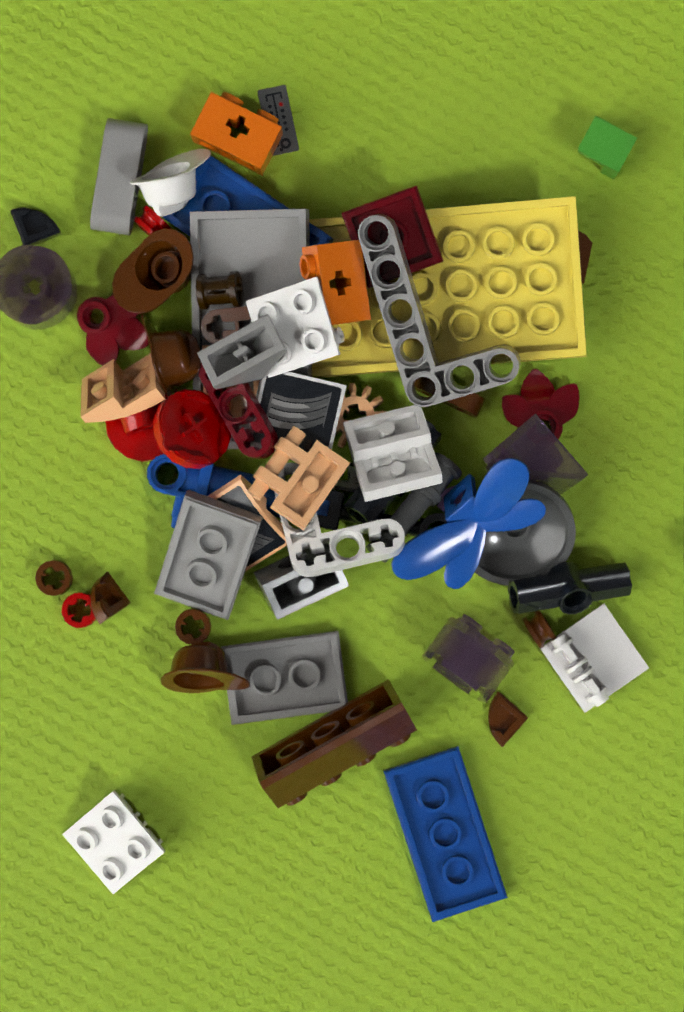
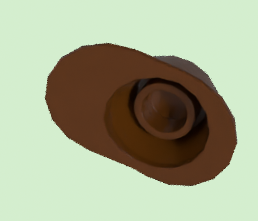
(153, 271)
(172, 356)
(201, 670)

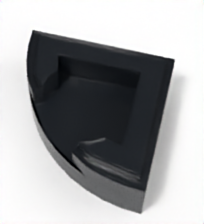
(34, 226)

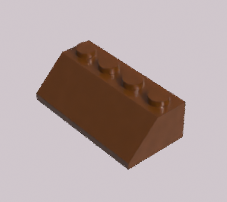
(332, 745)

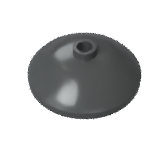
(533, 548)

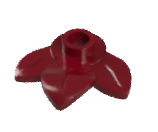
(116, 331)
(541, 398)

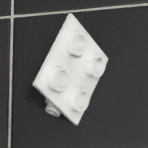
(301, 323)
(594, 658)
(114, 841)

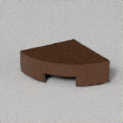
(107, 598)
(504, 719)

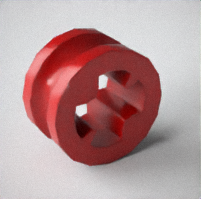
(150, 221)
(74, 600)

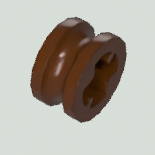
(50, 589)
(197, 615)
(539, 629)

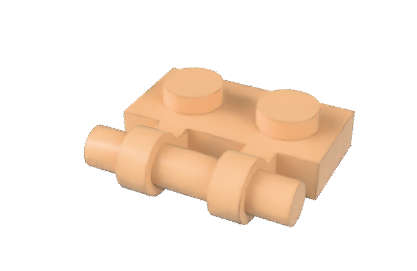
(309, 484)

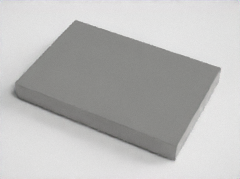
(208, 554)
(286, 677)

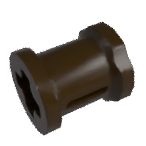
(207, 296)

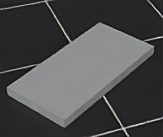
(259, 246)

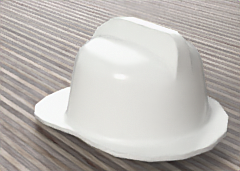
(172, 182)

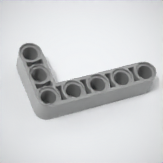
(417, 328)

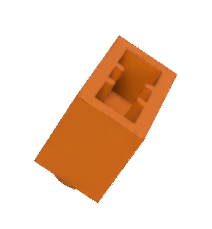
(250, 150)
(345, 265)

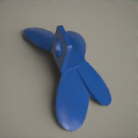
(462, 538)

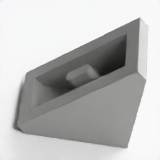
(243, 354)

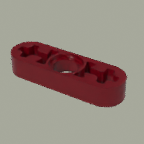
(243, 436)

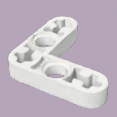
(312, 538)

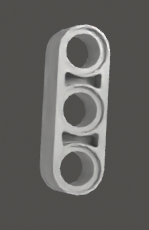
(118, 164)

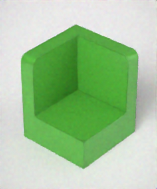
(606, 146)

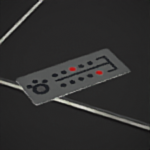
(276, 102)

